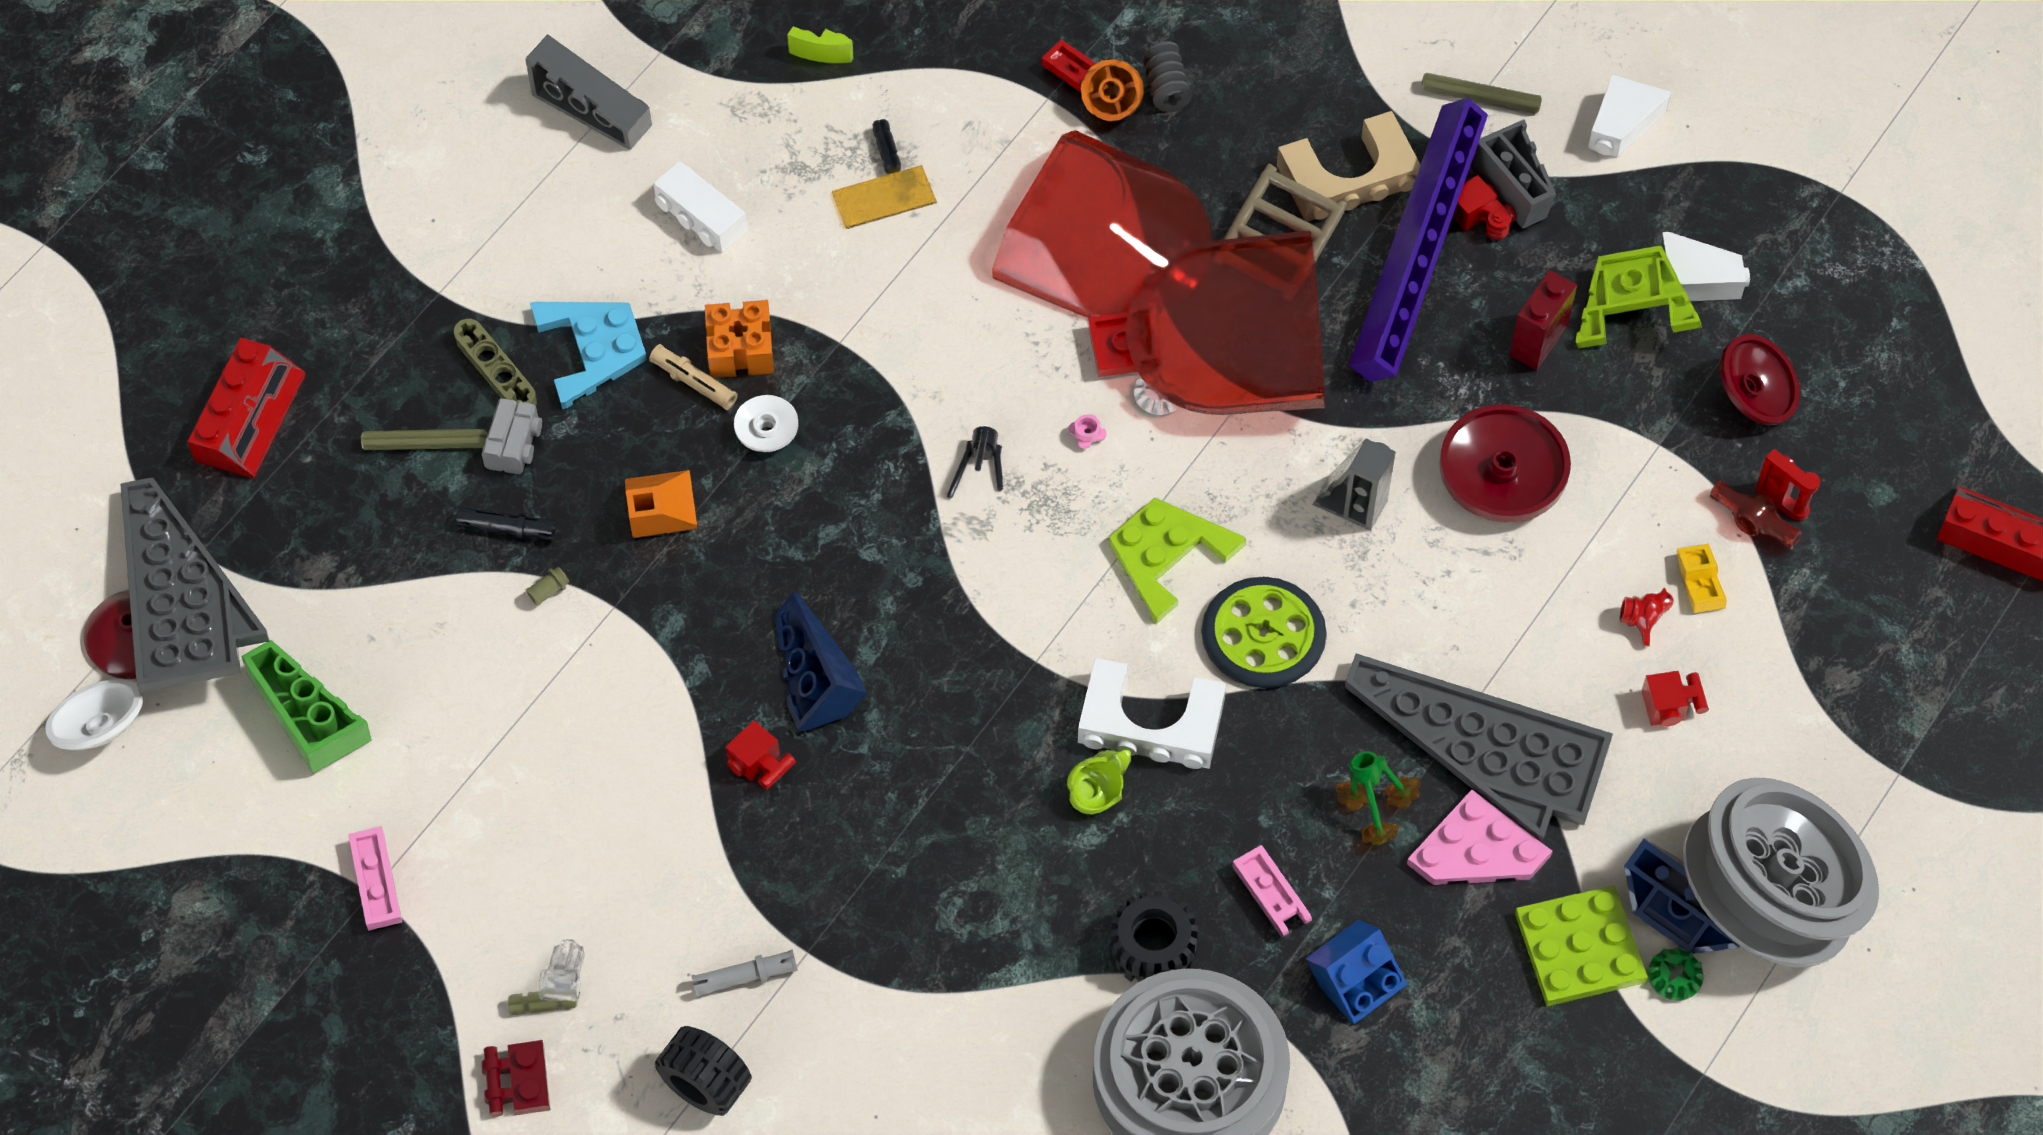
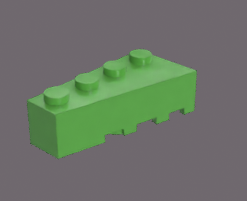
(308, 713)

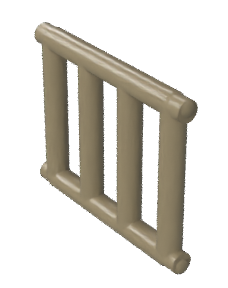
(1254, 202)

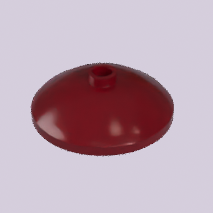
(1759, 379)
(109, 639)

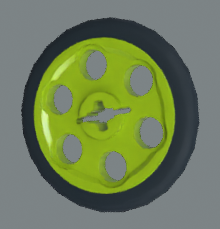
(1275, 670)

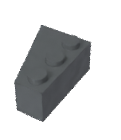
(1512, 168)
(1359, 485)

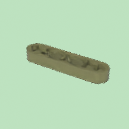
(497, 365)

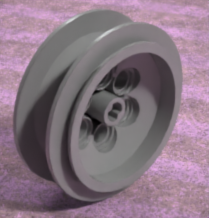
(1780, 872)
(1203, 1004)

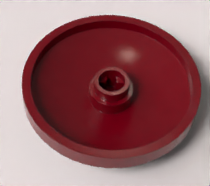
(1505, 463)

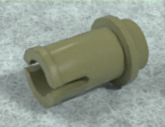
(547, 585)

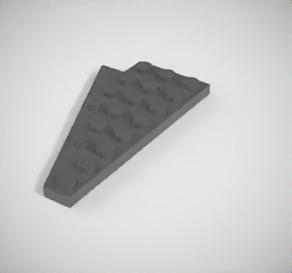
(1504, 751)

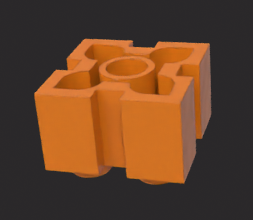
(739, 339)

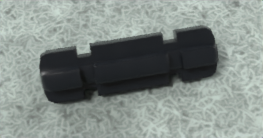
(886, 146)

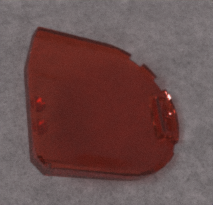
(1096, 227)
(1232, 327)

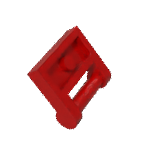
(1777, 481)

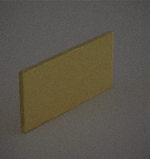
(884, 197)

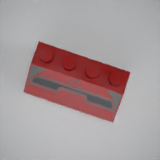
(245, 409)
(1995, 532)

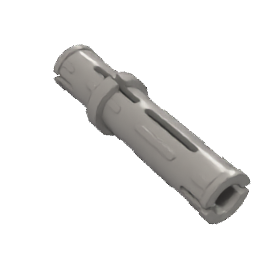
(744, 973)

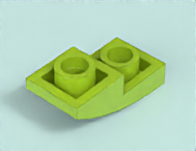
(827, 48)

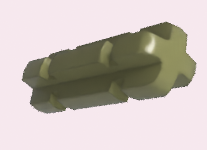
(519, 1003)

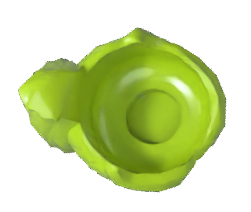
(1098, 781)

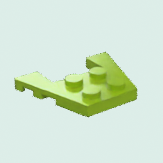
(1631, 283)
(1158, 540)

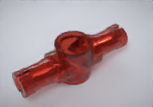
(1755, 514)

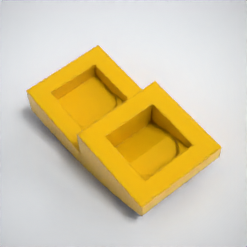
(1700, 578)

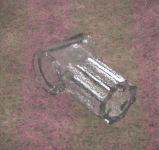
(562, 977)

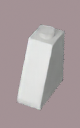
(1626, 114)
(1705, 269)

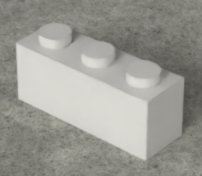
(700, 207)

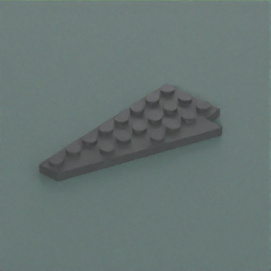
(180, 599)

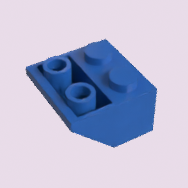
(1356, 970)

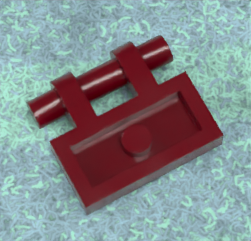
(528, 1079)

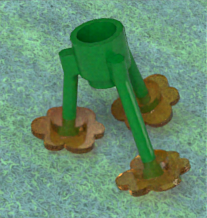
(1366, 773)

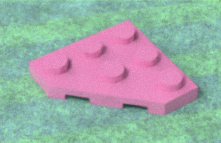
(1478, 847)

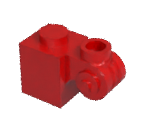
(1480, 203)

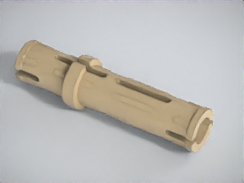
(664, 359)

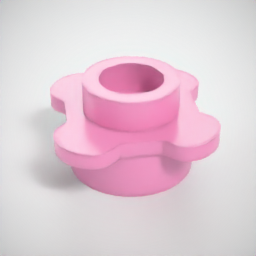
(1090, 423)

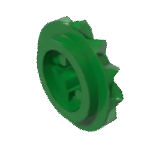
(1680, 987)

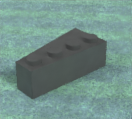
(585, 93)

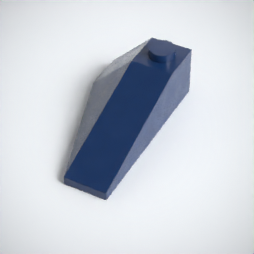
(819, 674)

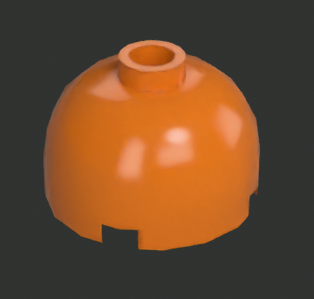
(1112, 90)

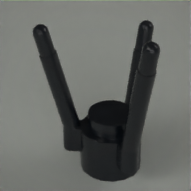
(982, 447)

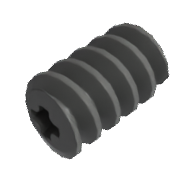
(1166, 77)

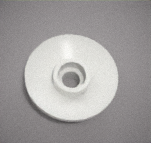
(766, 412)

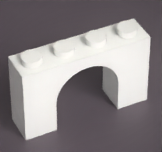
(1185, 742)

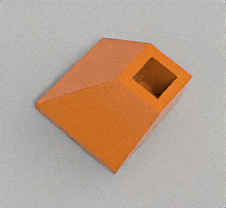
(660, 504)

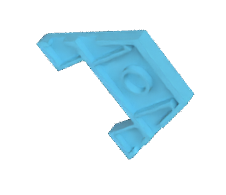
(605, 339)

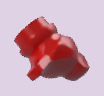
(1645, 612)

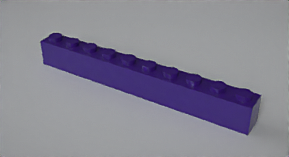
(1418, 240)

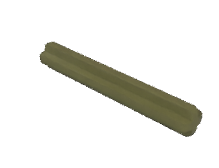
(1481, 92)
(423, 439)

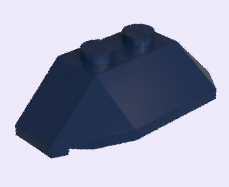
(1667, 903)

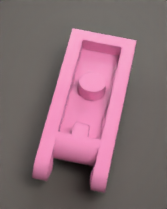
(1270, 889)

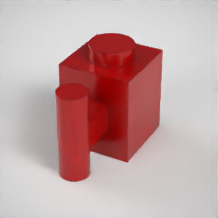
(1668, 698)
(755, 752)

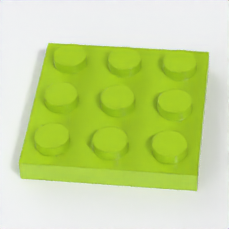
(1581, 945)

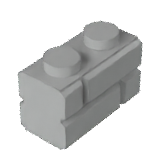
(511, 436)

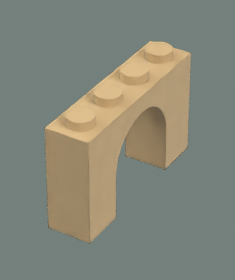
(1393, 169)

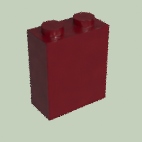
(1543, 320)

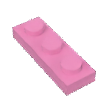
(375, 878)

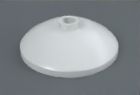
(94, 715)

